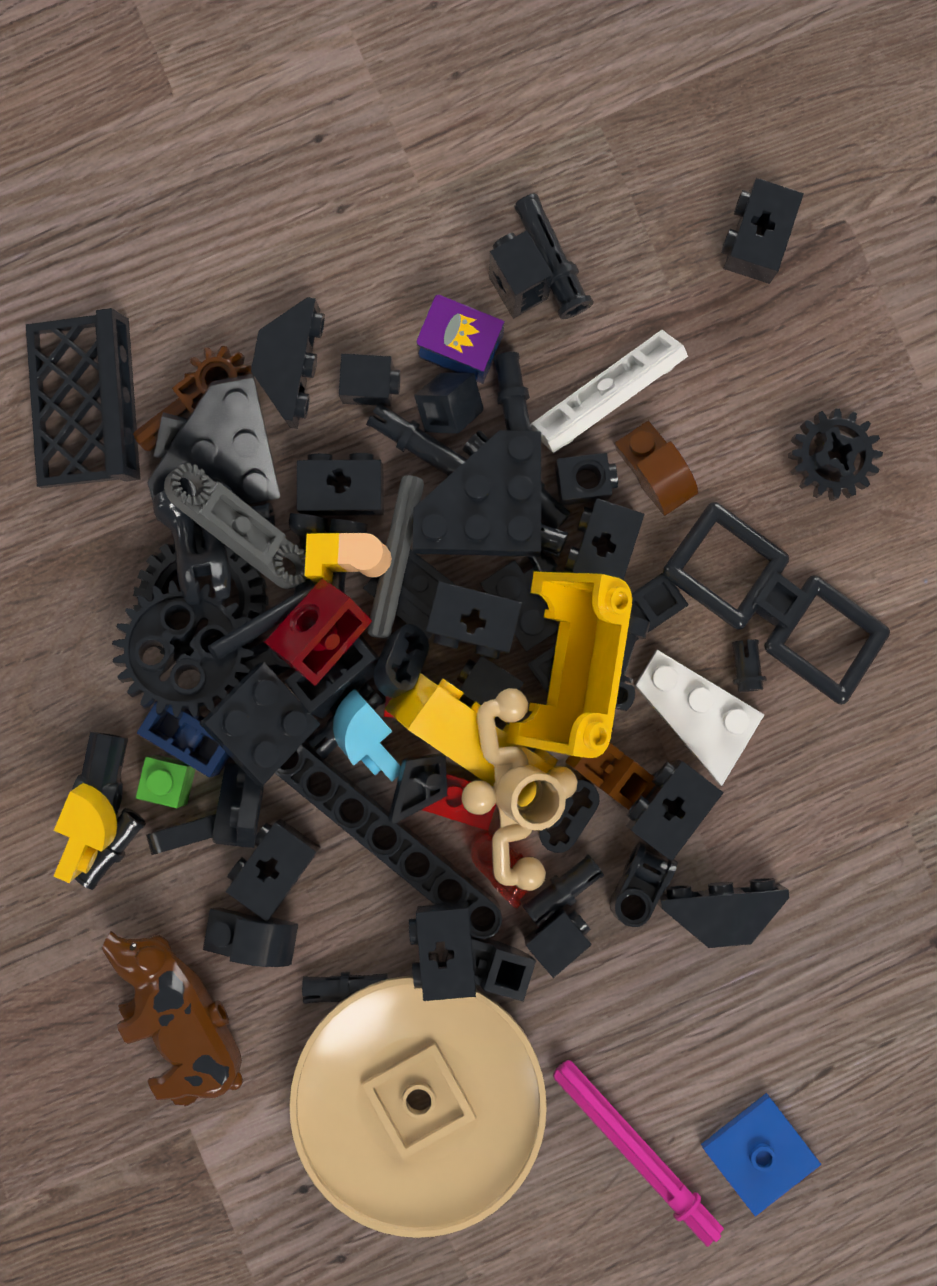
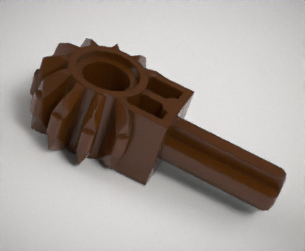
(192, 388)

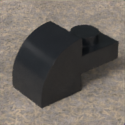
(250, 938)
(500, 968)

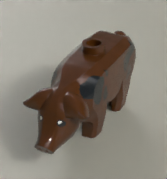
(179, 1017)

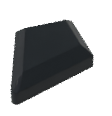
(419, 784)

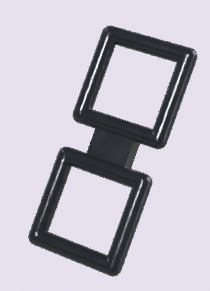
(777, 602)

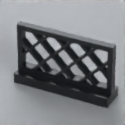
(113, 388)

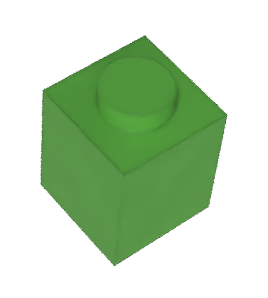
(165, 781)

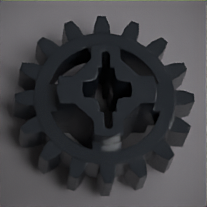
(832, 440)

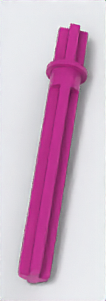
(685, 1204)

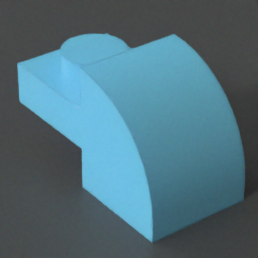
(359, 735)

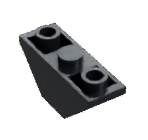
(286, 359)
(724, 913)

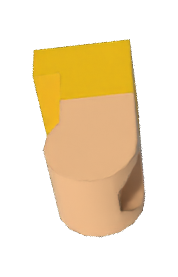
(345, 553)

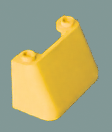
(585, 665)

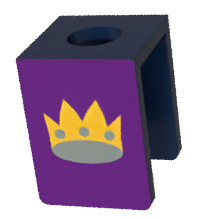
(460, 338)

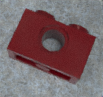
(318, 631)

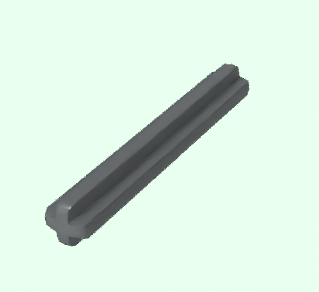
(399, 545)

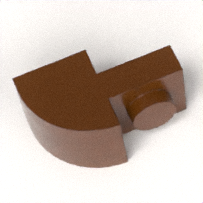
(658, 467)
(615, 775)

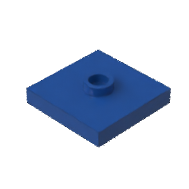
(760, 1154)

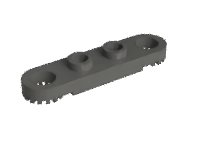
(236, 525)

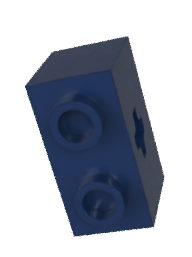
(184, 740)

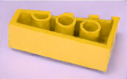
(452, 728)

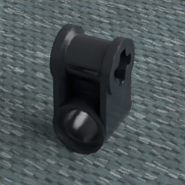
(643, 883)

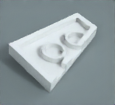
(700, 713)

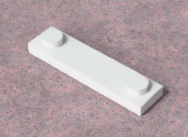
(609, 390)

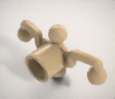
(511, 776)

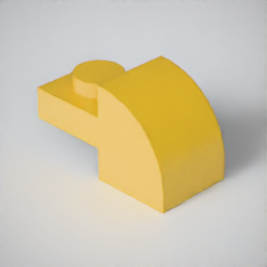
(90, 826)

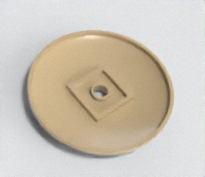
(404, 1165)

